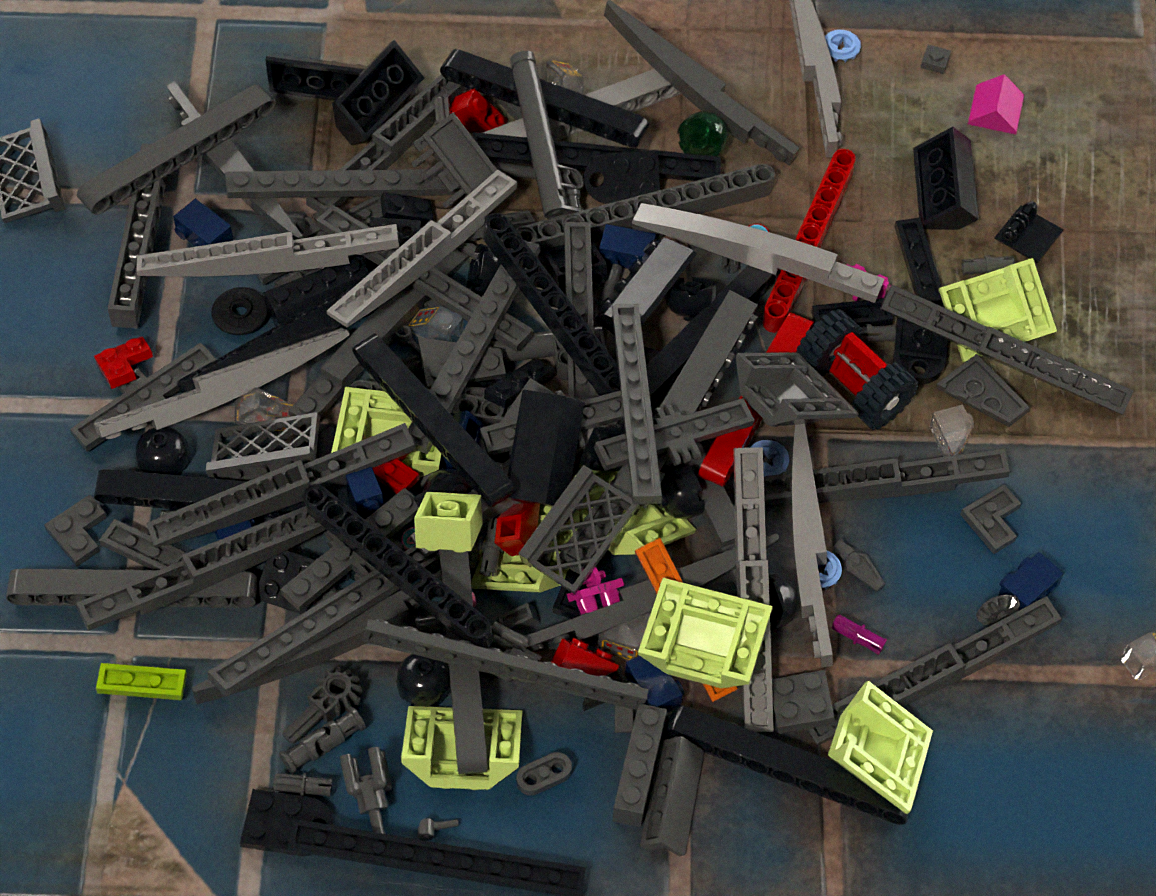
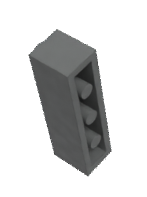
(639, 765)

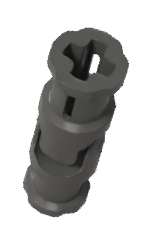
(326, 738)

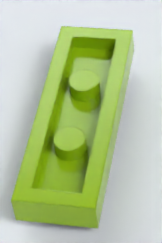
(141, 681)

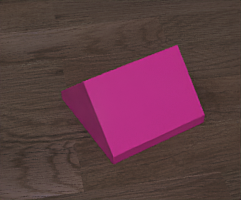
(996, 105)

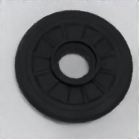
(243, 324)

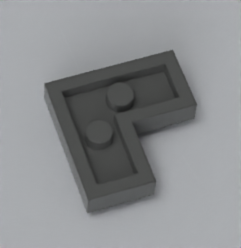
(987, 516)
(71, 529)

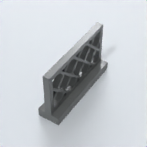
(46, 172)
(250, 467)
(556, 522)

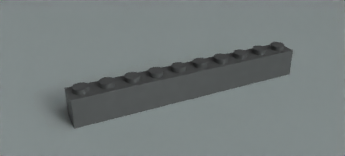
(702, 371)

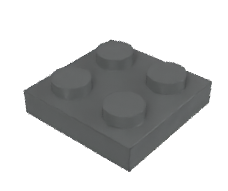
(802, 701)

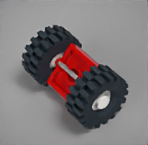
(879, 388)

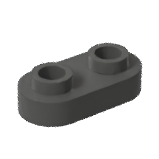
(542, 773)

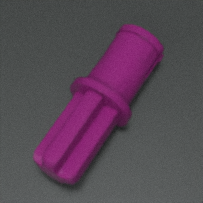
(858, 634)

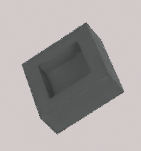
(935, 59)

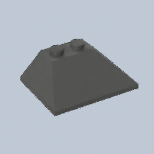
(788, 390)

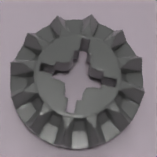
(997, 609)

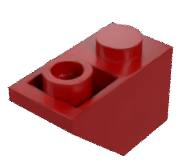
(476, 112)
(516, 527)
(577, 656)

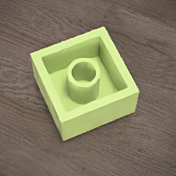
(448, 521)

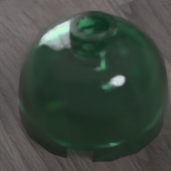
(703, 134)

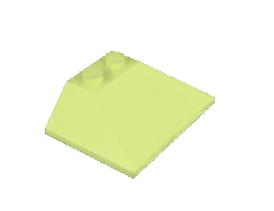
(1004, 300)
(373, 412)
(644, 527)
(517, 576)
(704, 634)
(882, 745)
(431, 747)

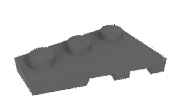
(436, 352)
(984, 390)

